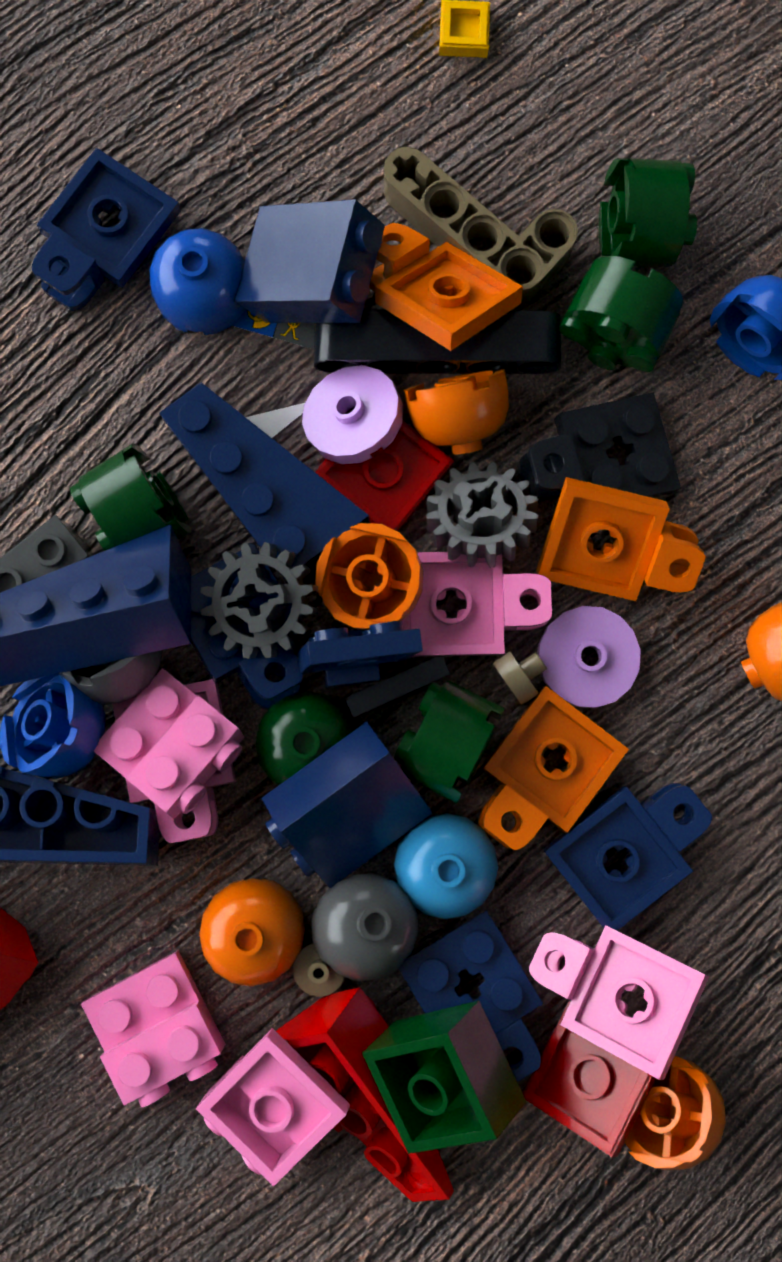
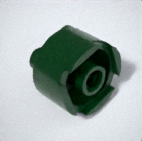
(647, 211)
(622, 314)
(128, 499)
(448, 739)

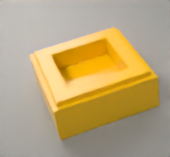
(464, 28)

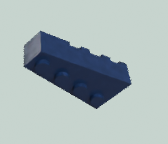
(259, 479)
(98, 610)
(71, 825)

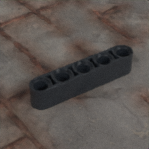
(515, 342)

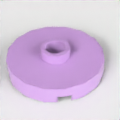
(364, 430)
(616, 650)

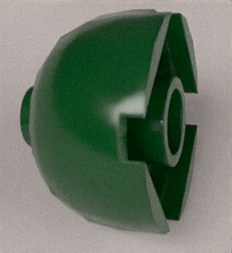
(298, 732)

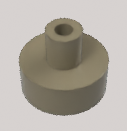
(519, 675)
(308, 979)

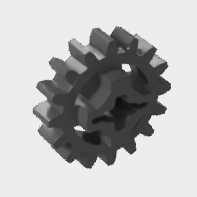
(482, 514)
(266, 620)

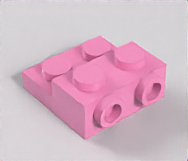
(170, 744)
(154, 1030)
(272, 1107)

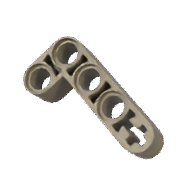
(475, 221)

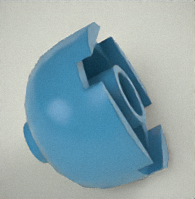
(446, 865)

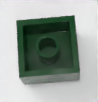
(444, 1078)

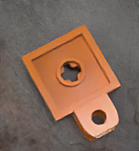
(439, 290)
(643, 546)
(529, 788)

